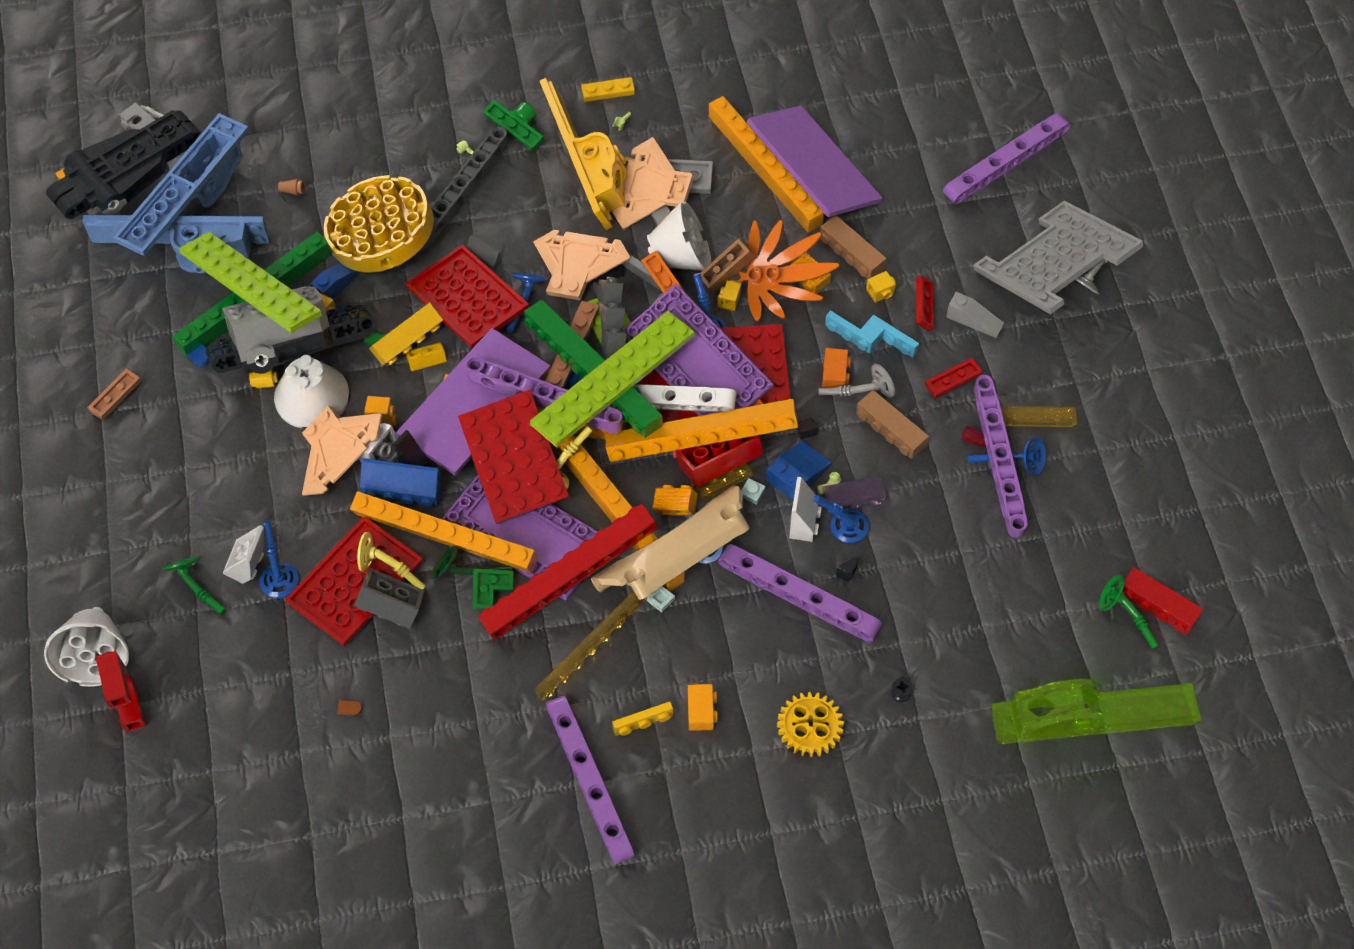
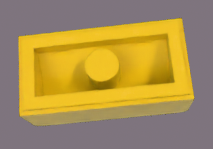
(426, 356)

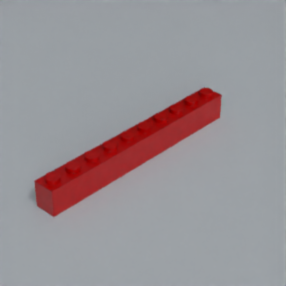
(567, 572)

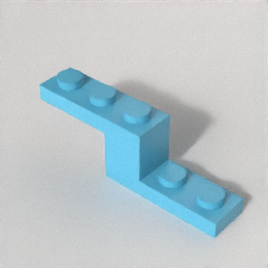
(871, 334)

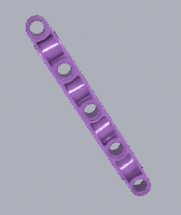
(1006, 158)
(497, 378)
(1002, 468)
(800, 593)
(589, 780)

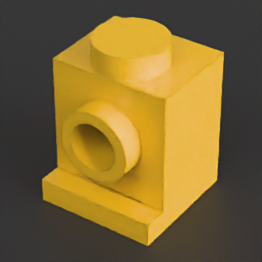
(729, 295)

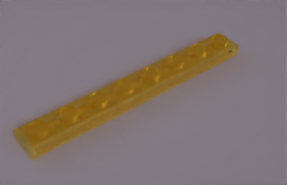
(588, 646)

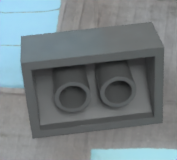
(389, 598)

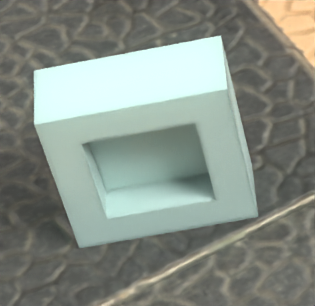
(753, 491)
(661, 598)

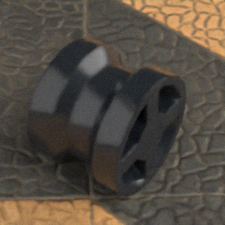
(900, 694)

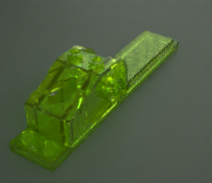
(1106, 712)

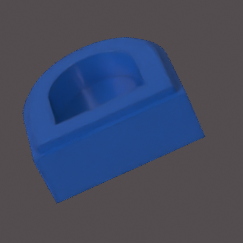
(199, 356)

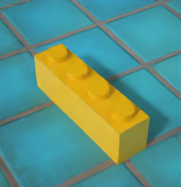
(405, 334)

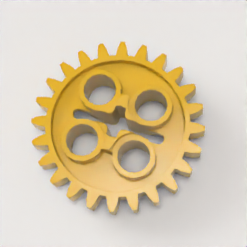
(809, 707)

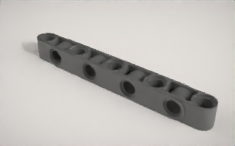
(467, 180)

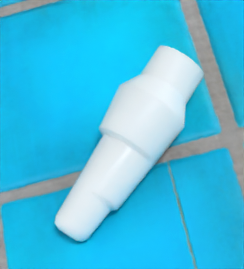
(151, 112)

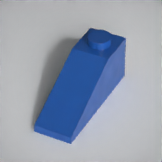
(334, 280)

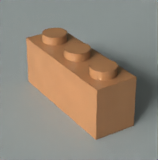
(727, 265)

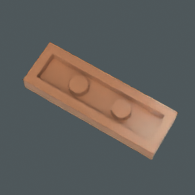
(114, 394)

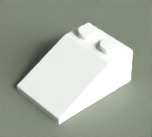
(804, 513)
(245, 556)

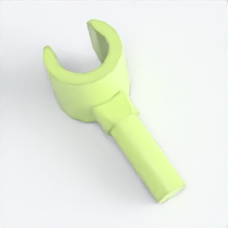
(621, 121)
(463, 146)

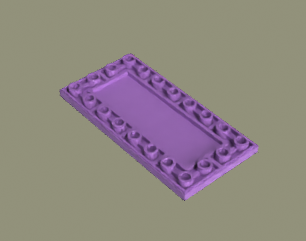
(814, 161)
(707, 358)
(436, 421)
(545, 530)

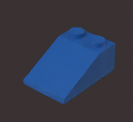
(796, 462)

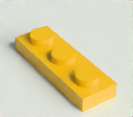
(607, 89)
(642, 719)

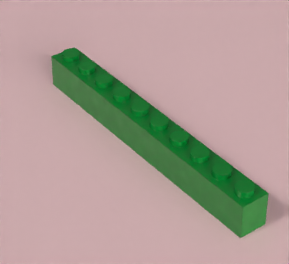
(286, 270)
(585, 359)

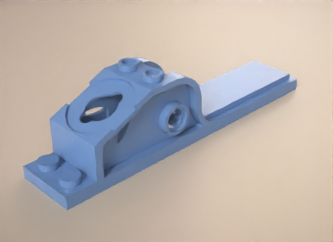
(198, 175)
(235, 231)

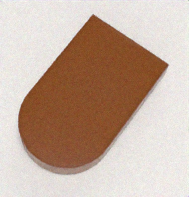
(349, 708)

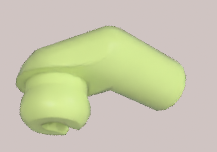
(834, 479)

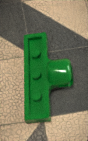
(516, 122)

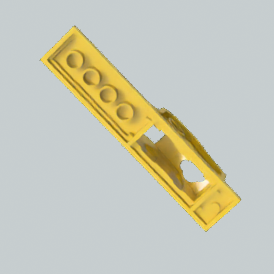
(595, 168)

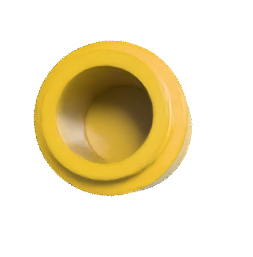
(263, 380)

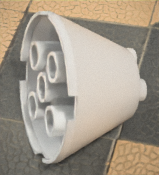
(680, 240)
(308, 389)
(73, 646)

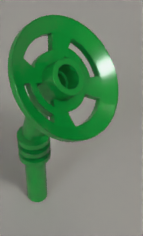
(182, 568)
(1116, 595)

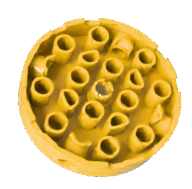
(379, 224)

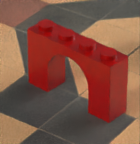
(120, 691)

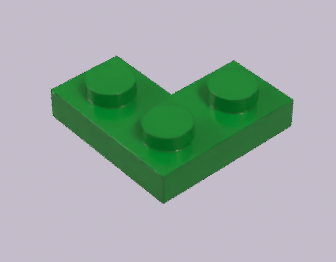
(487, 581)

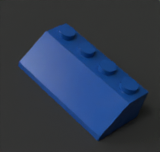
(401, 482)

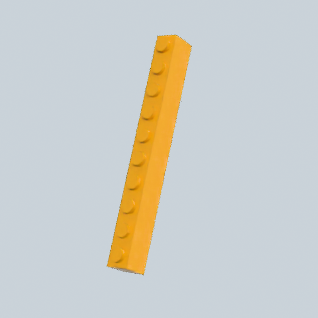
(766, 164)
(704, 430)
(605, 494)
(444, 532)

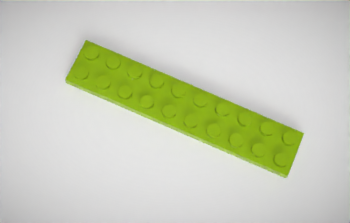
(250, 282)
(612, 379)

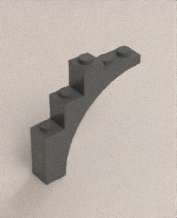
(612, 315)

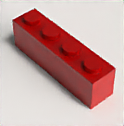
(1161, 601)

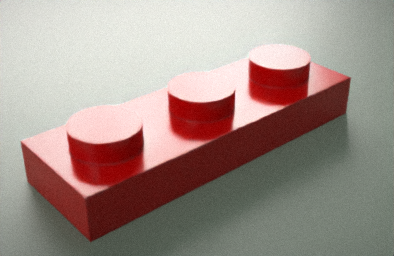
(925, 303)
(953, 378)

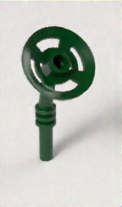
(447, 564)

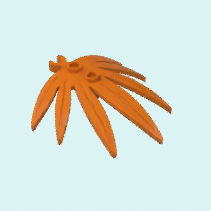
(767, 275)

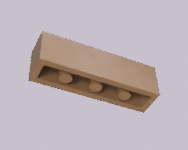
(852, 247)
(892, 424)

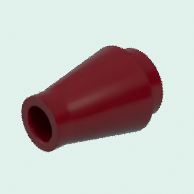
(973, 436)

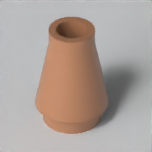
(293, 187)

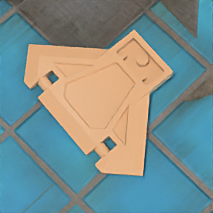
(651, 184)
(577, 260)
(336, 446)

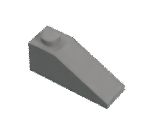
(974, 315)

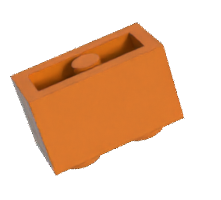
(835, 368)

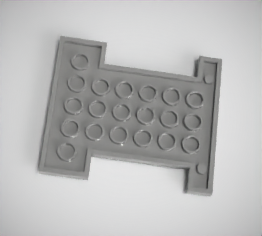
(1059, 255)

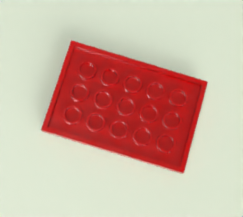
(467, 295)
(512, 457)
(333, 585)

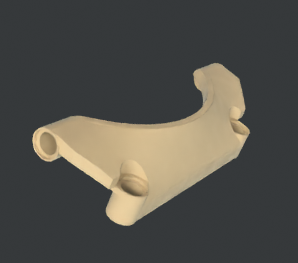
(678, 549)

